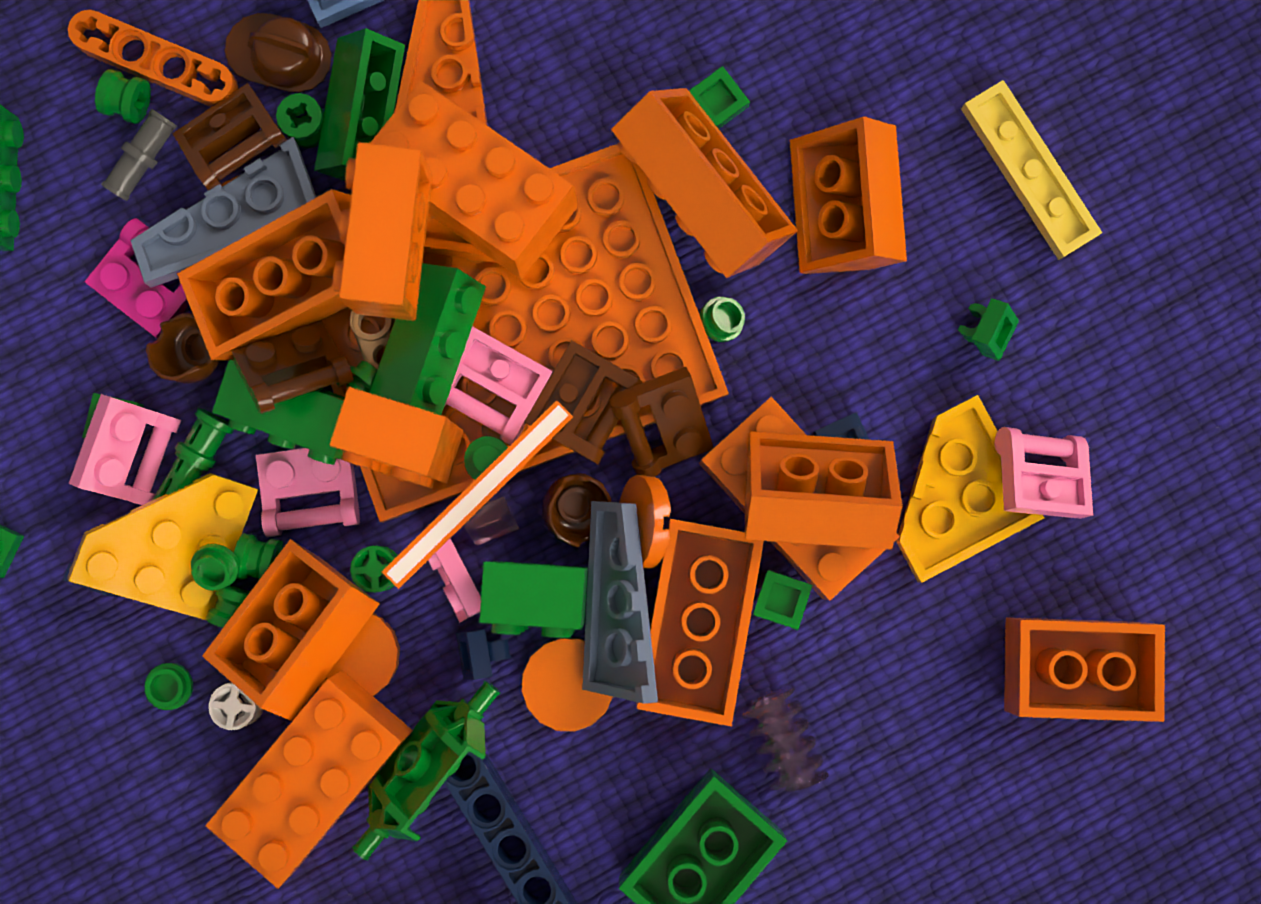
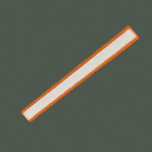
(477, 494)

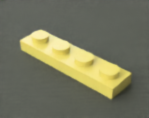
(1031, 170)

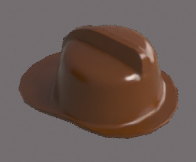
(278, 52)

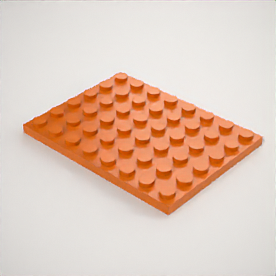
(600, 283)

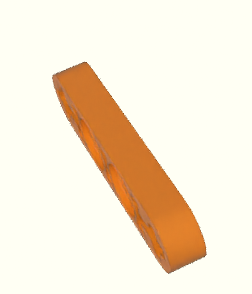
(155, 55)

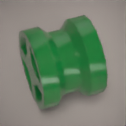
(122, 96)
(308, 127)
(255, 555)
(367, 568)
(228, 602)

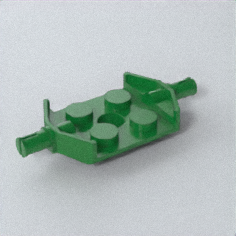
(422, 766)

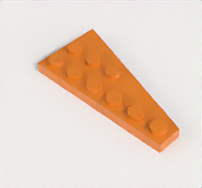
(446, 59)

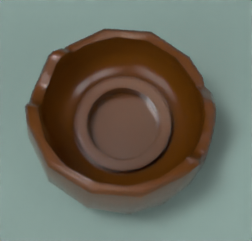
(180, 351)
(568, 507)

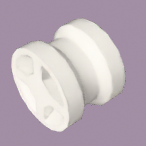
(226, 704)

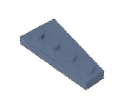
(225, 215)
(617, 617)

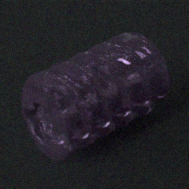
(785, 741)

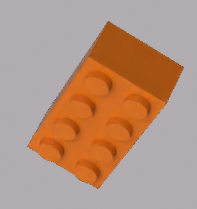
(481, 180)
(703, 180)
(269, 278)
(823, 566)
(702, 620)
(308, 778)

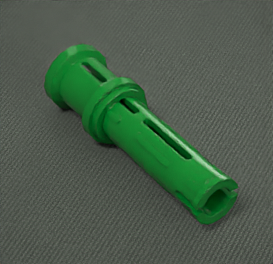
(195, 452)

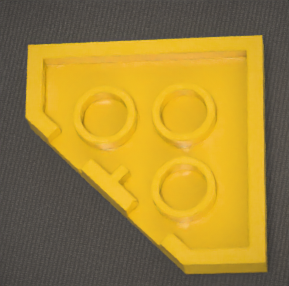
(957, 494)
(152, 546)

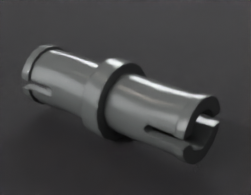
(139, 155)

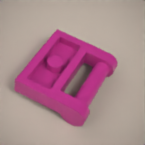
(122, 284)

